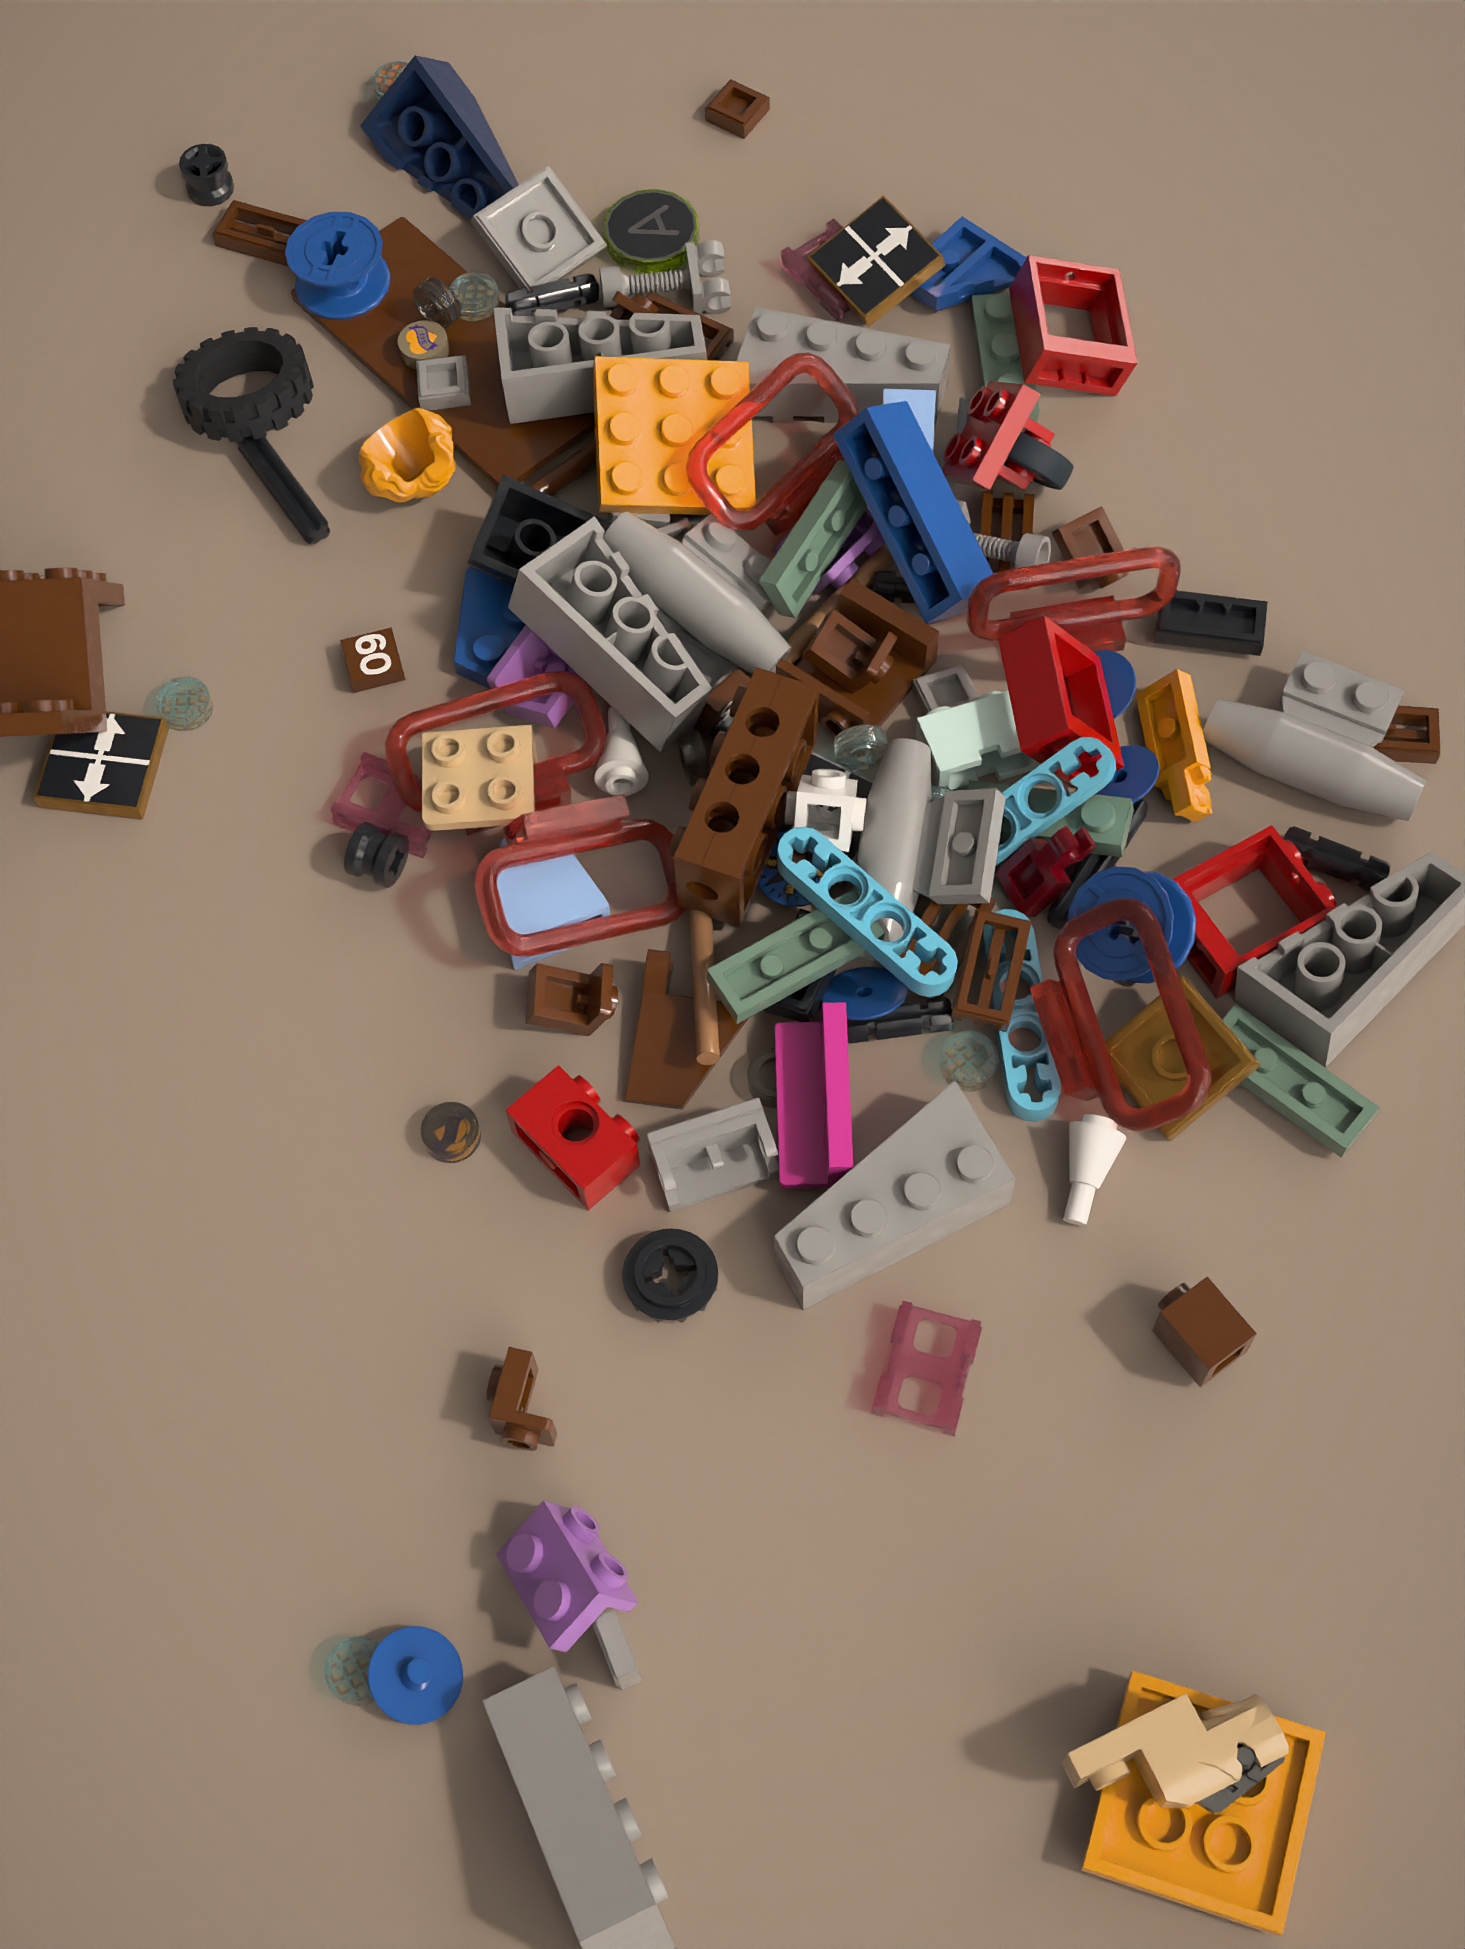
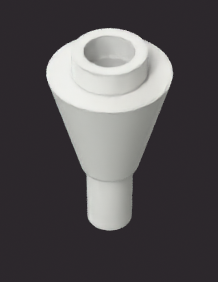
(621, 764)
(1092, 1151)

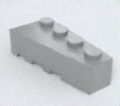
(860, 356)
(551, 357)
(610, 634)
(1349, 967)
(899, 1199)
(575, 1818)

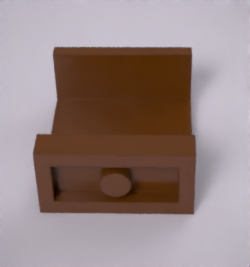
(873, 703)

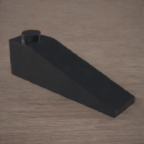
(521, 527)

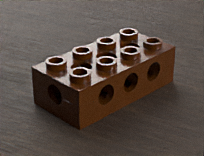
(744, 796)

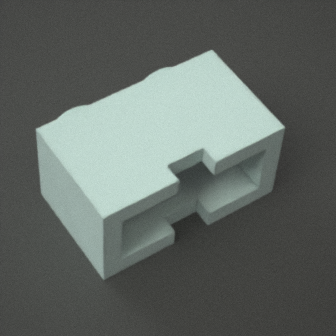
(973, 741)

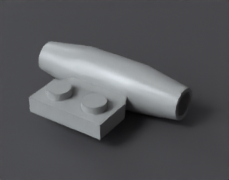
(704, 586)
(1322, 738)
(926, 845)

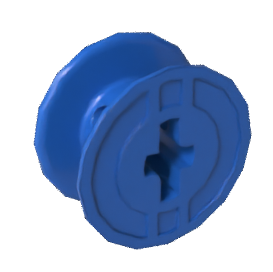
(338, 265)
(1113, 950)

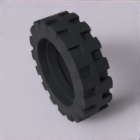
(249, 413)

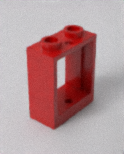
(1065, 361)
(1057, 694)
(1284, 869)

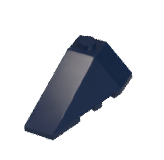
(440, 136)

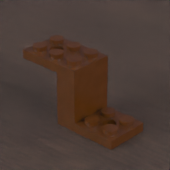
(53, 651)

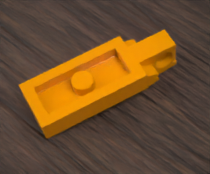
(1177, 739)

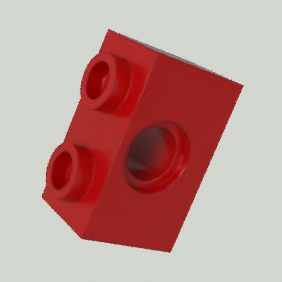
(585, 1166)

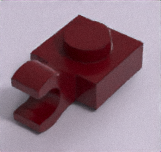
(1036, 870)

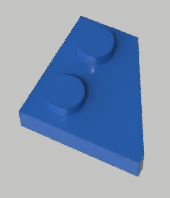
(974, 266)
(484, 626)

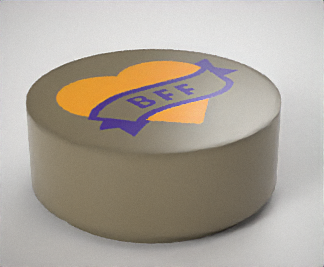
(422, 342)

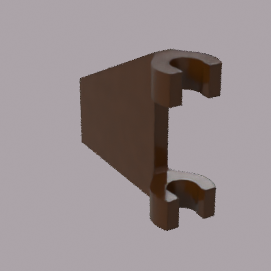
(664, 1050)

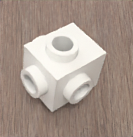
(829, 789)

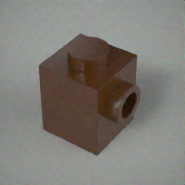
(1202, 1329)

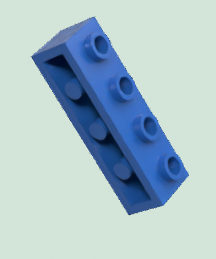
(913, 508)

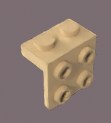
(477, 777)

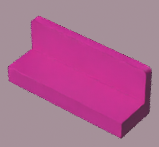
(813, 1100)

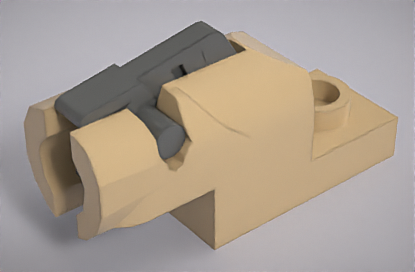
(1186, 1757)

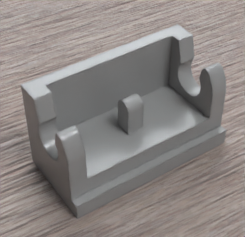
(713, 1154)

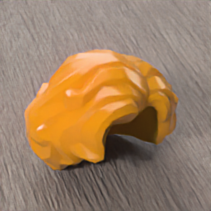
(408, 457)

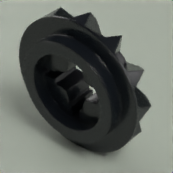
(687, 1254)

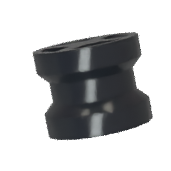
(206, 174)
(376, 854)

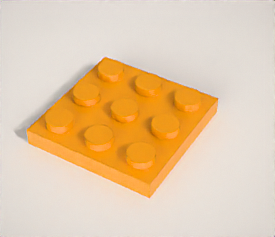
(649, 422)
(1218, 1863)

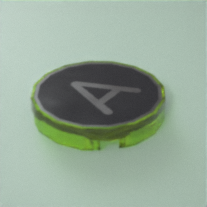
(650, 230)

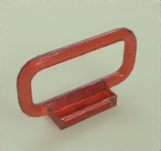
(796, 488)
(1090, 621)
(550, 776)
(563, 833)
(1076, 1033)

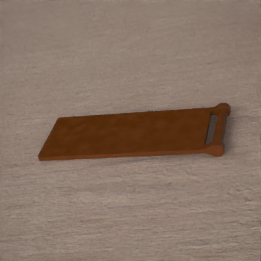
(483, 428)

